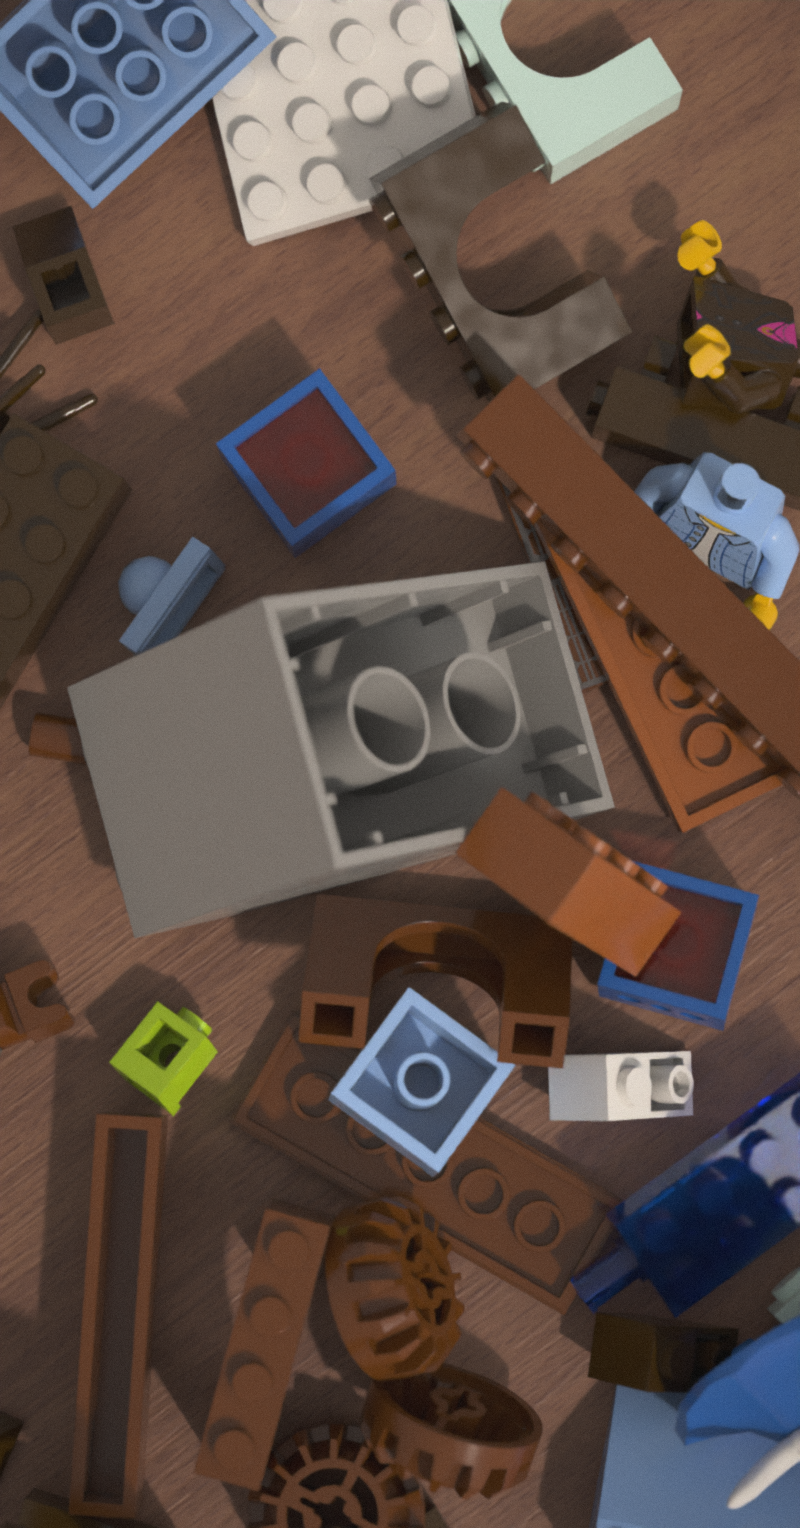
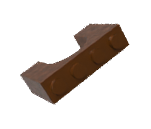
(509, 955)
(263, 1344)

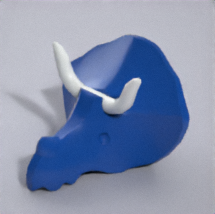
(754, 1394)

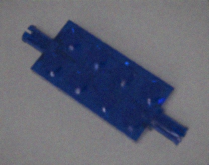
(707, 1210)

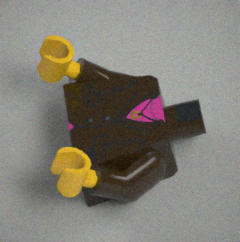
(731, 342)

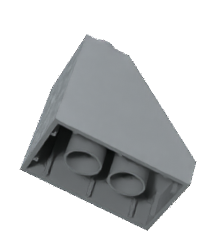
(332, 739)

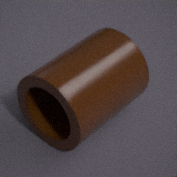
(56, 738)

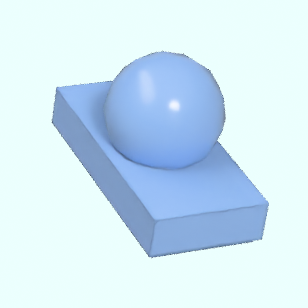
(166, 594)

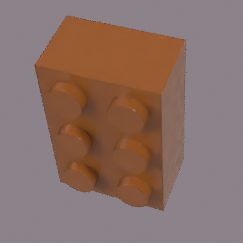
(570, 878)

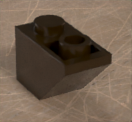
(62, 275)
(657, 1351)

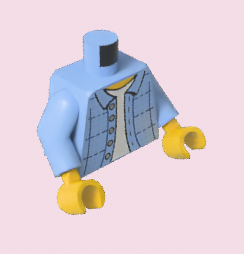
(729, 524)

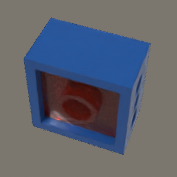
(307, 463)
(698, 958)

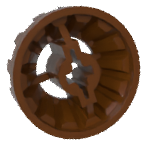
(392, 1288)
(452, 1431)
(334, 1446)

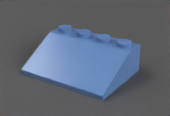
(117, 77)
(661, 1483)

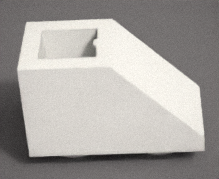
(621, 1086)

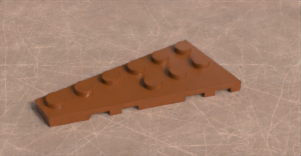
(684, 743)

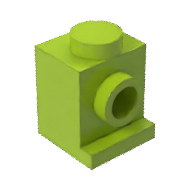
(145, 1051)

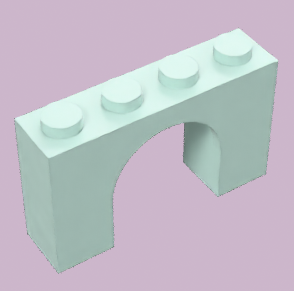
(570, 115)

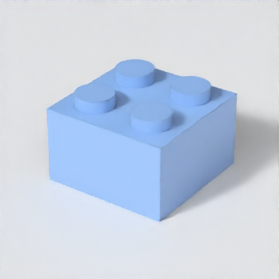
(421, 1082)

